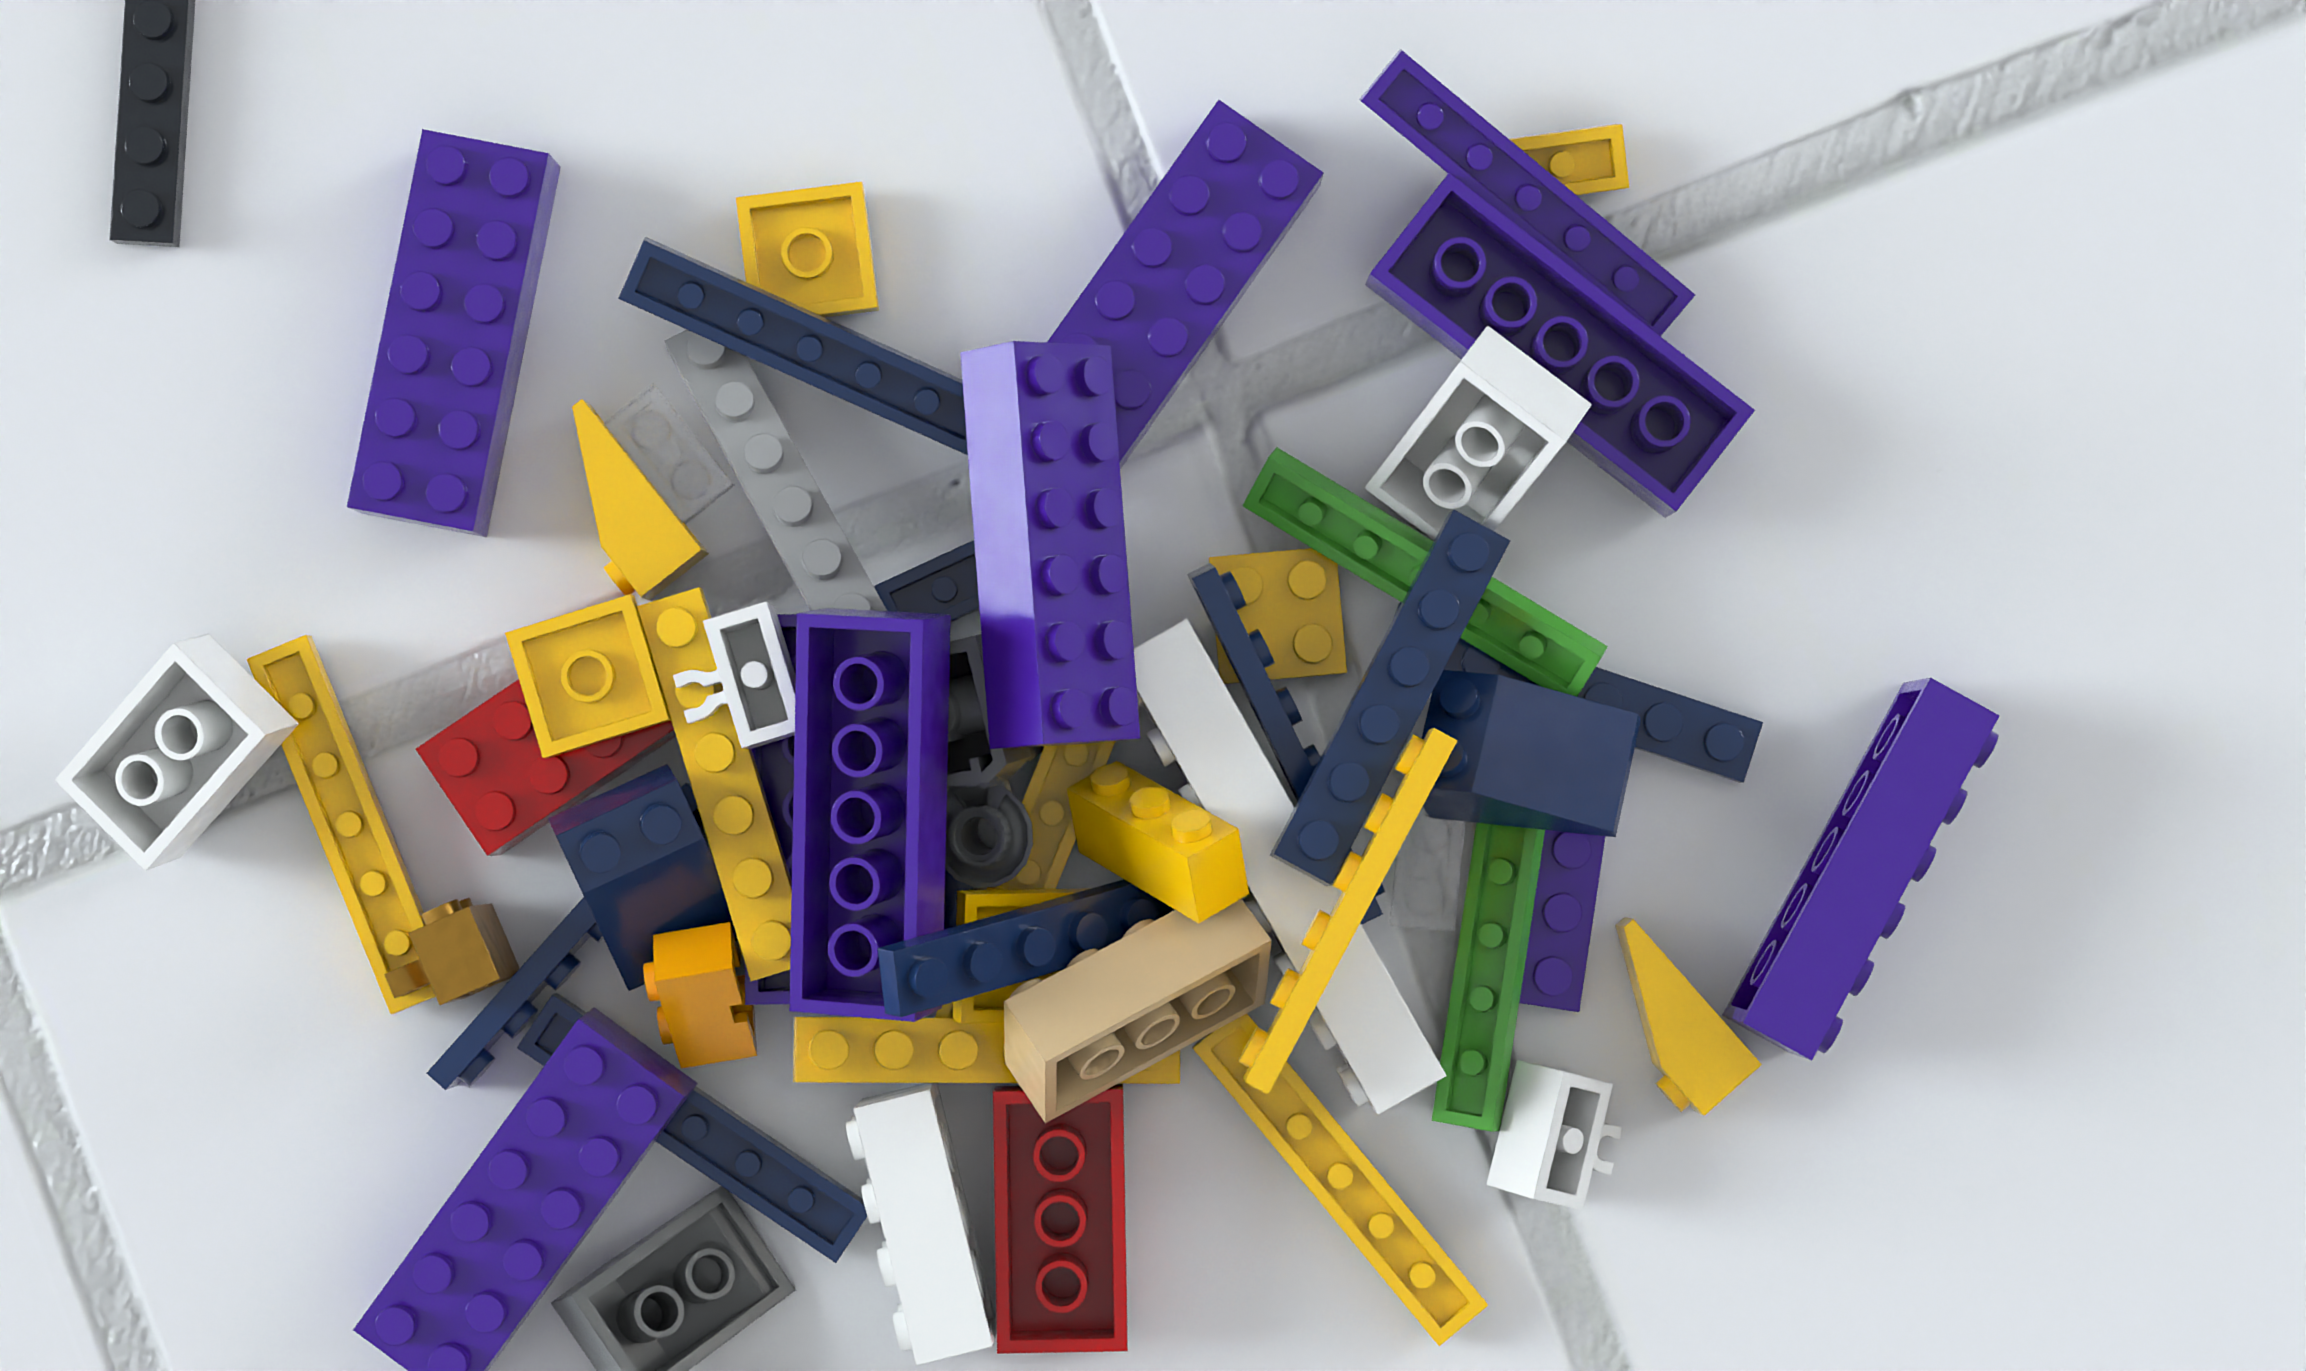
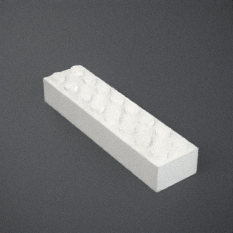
(1234, 781)

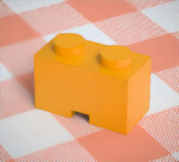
(701, 995)

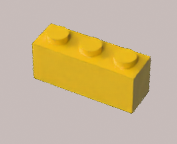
(1158, 841)

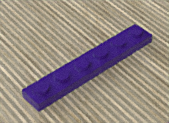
(1523, 191)

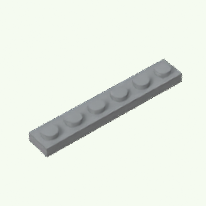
(773, 475)

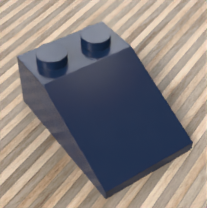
(1529, 755)
(641, 867)

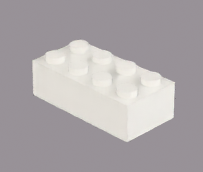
(925, 1223)

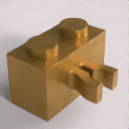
(458, 953)

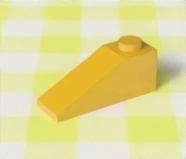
(631, 517)
(1683, 1033)

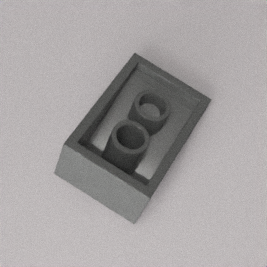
(676, 1291)

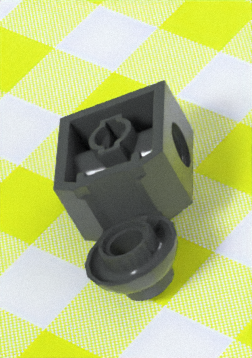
(980, 781)

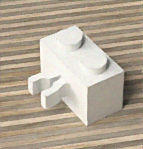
(753, 673)
(1551, 1135)

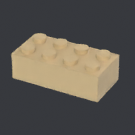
(1133, 1004)

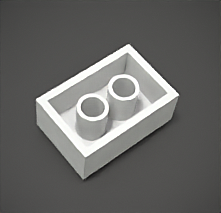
(1479, 439)
(176, 751)

